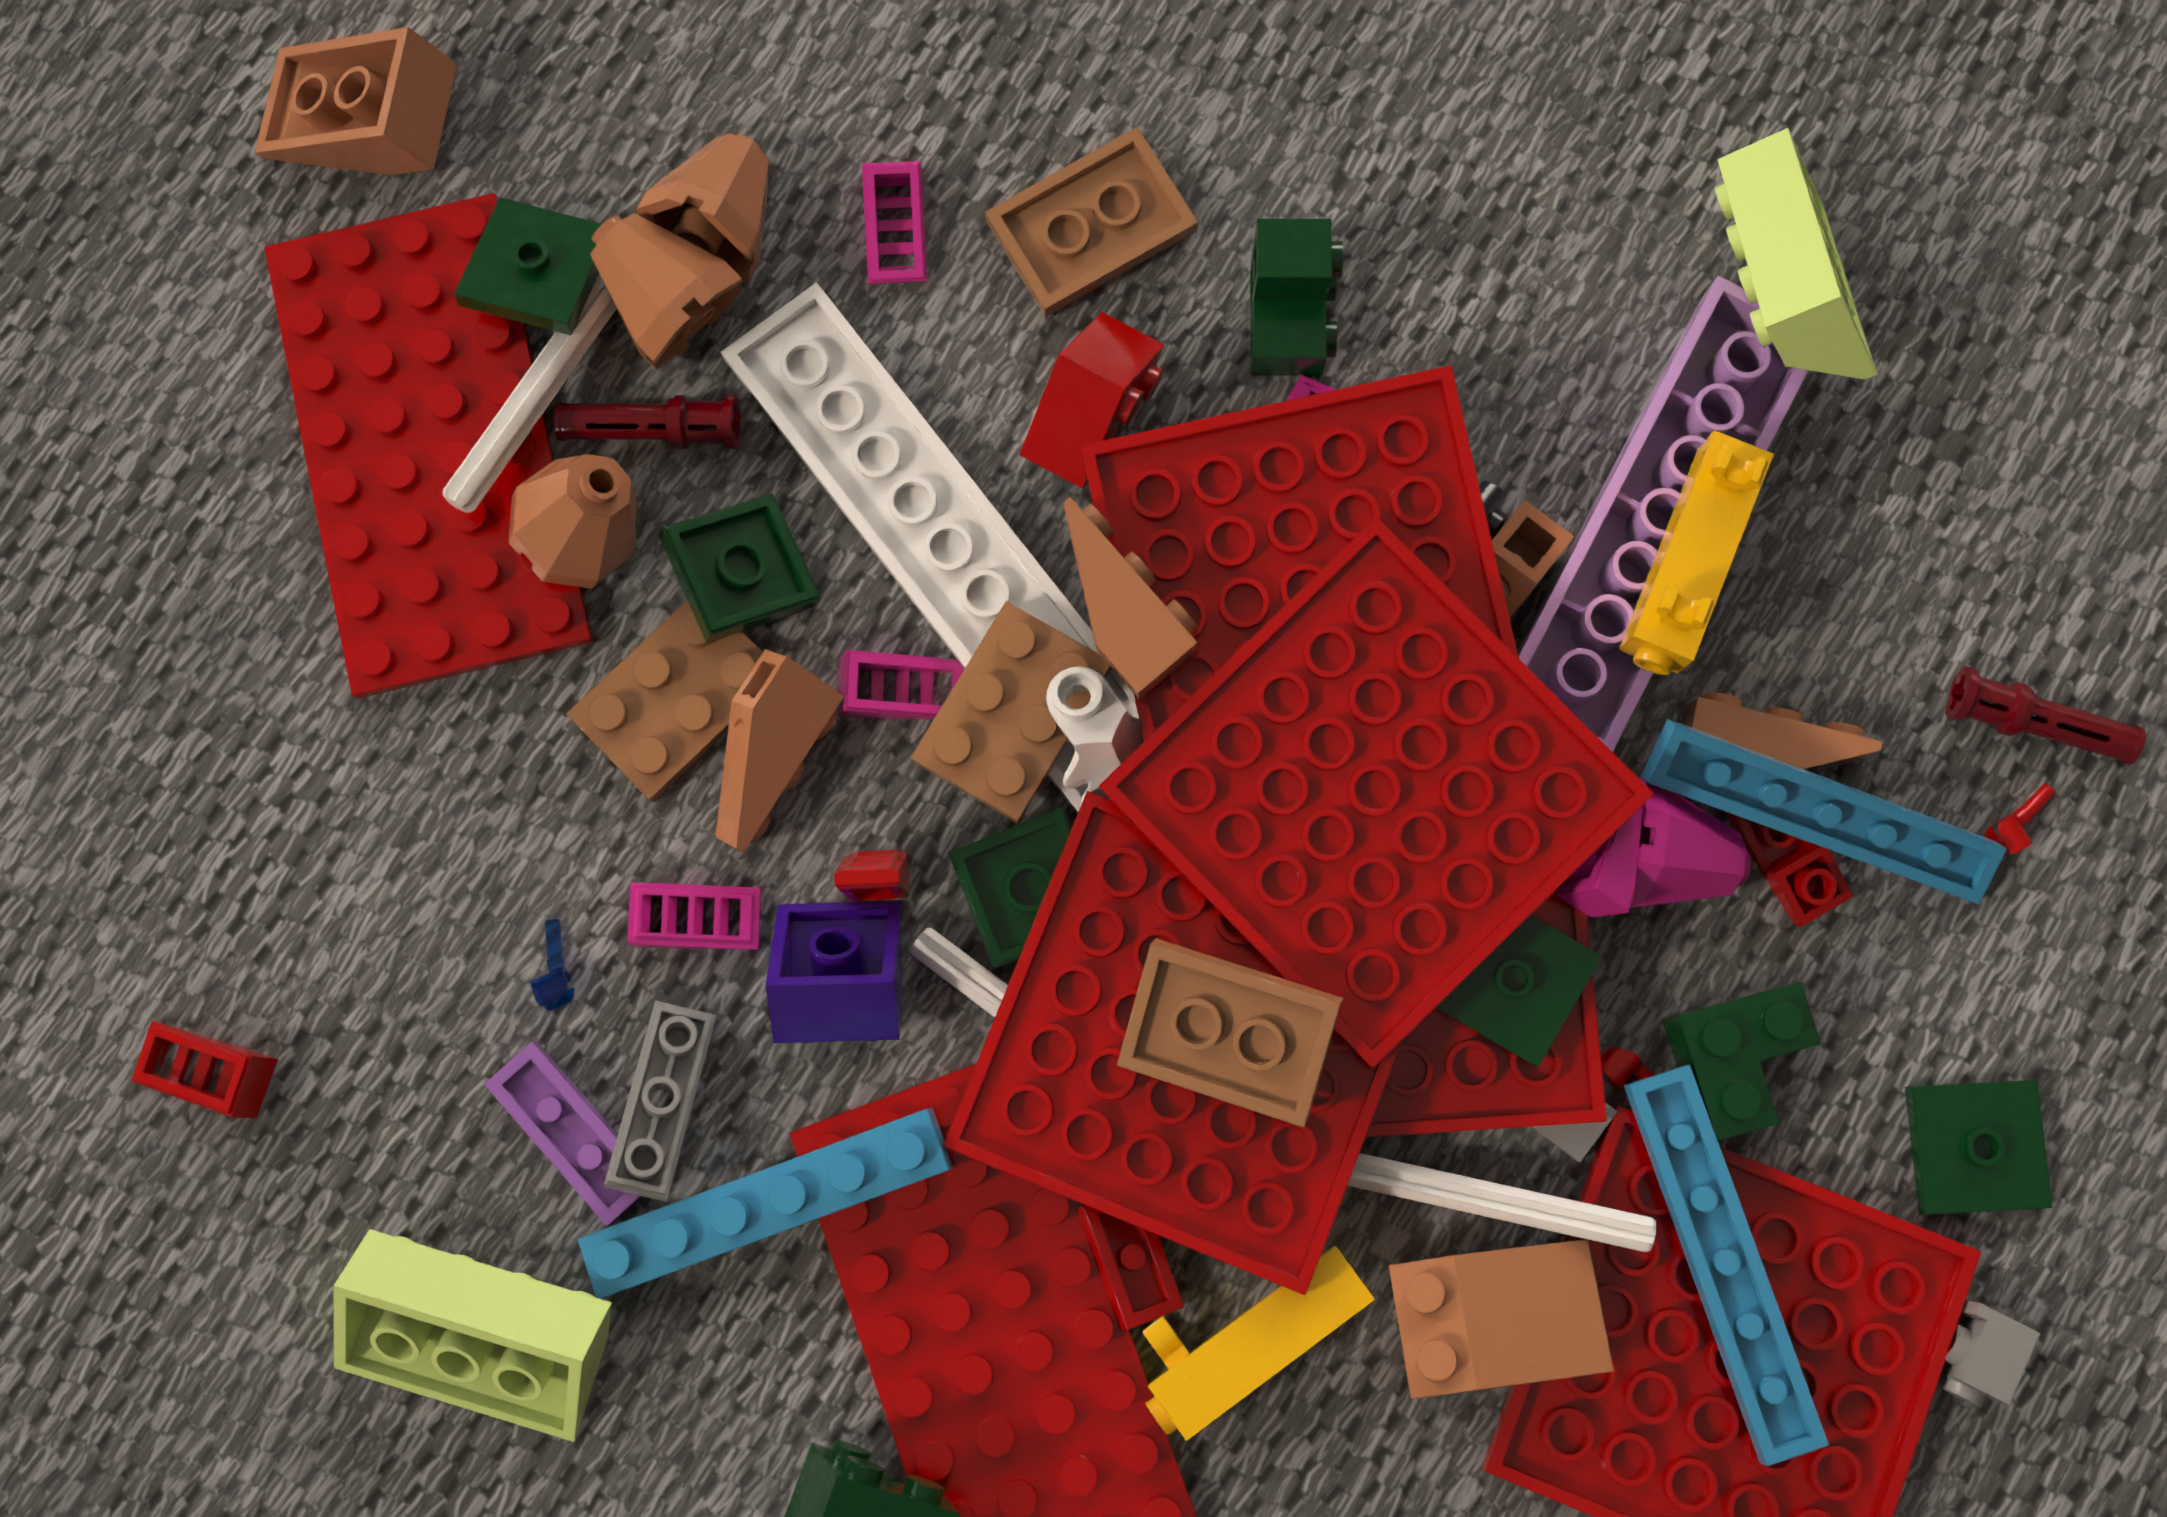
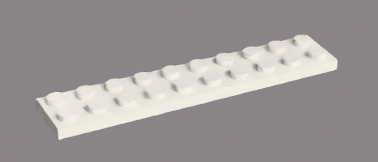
(900, 484)

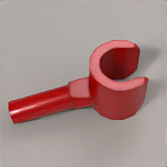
(2010, 827)
(1621, 1066)

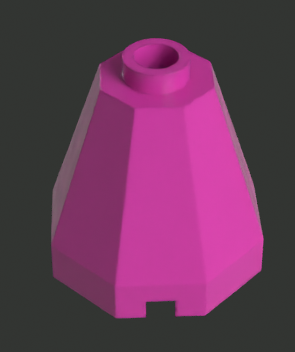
(1685, 853)

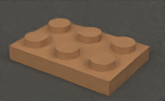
(1091, 221)
(666, 701)
(996, 723)
(1229, 1032)

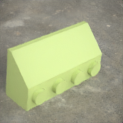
(1791, 260)
(469, 1333)

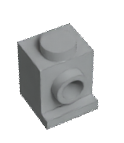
(1987, 1356)

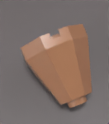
(716, 201)
(661, 285)
(575, 520)

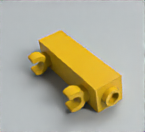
(1695, 554)
(1250, 1347)

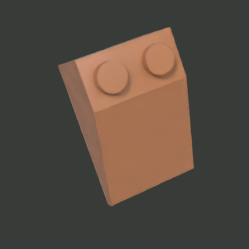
(359, 103)
(1500, 1318)

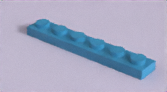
(1822, 811)
(765, 1203)
(1726, 1266)

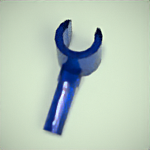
(551, 988)

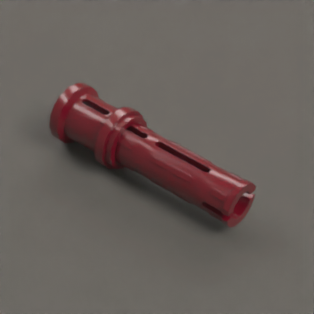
(677, 421)
(2018, 702)

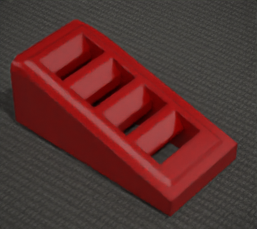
(874, 875)
(240, 1083)

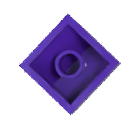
(836, 972)

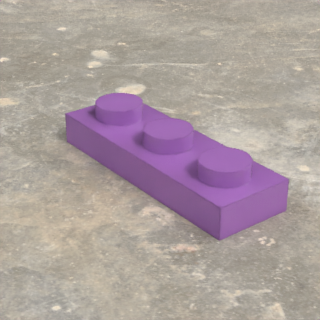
(562, 1127)

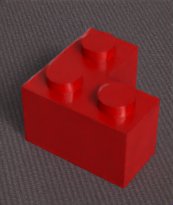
(1090, 394)

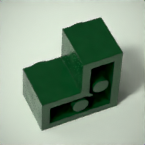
(1290, 281)
(1726, 1050)
(848, 1485)

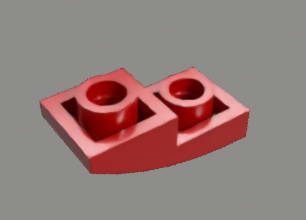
(1796, 870)

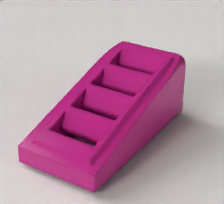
(889, 175)
(848, 683)
(1608, 877)
(641, 909)

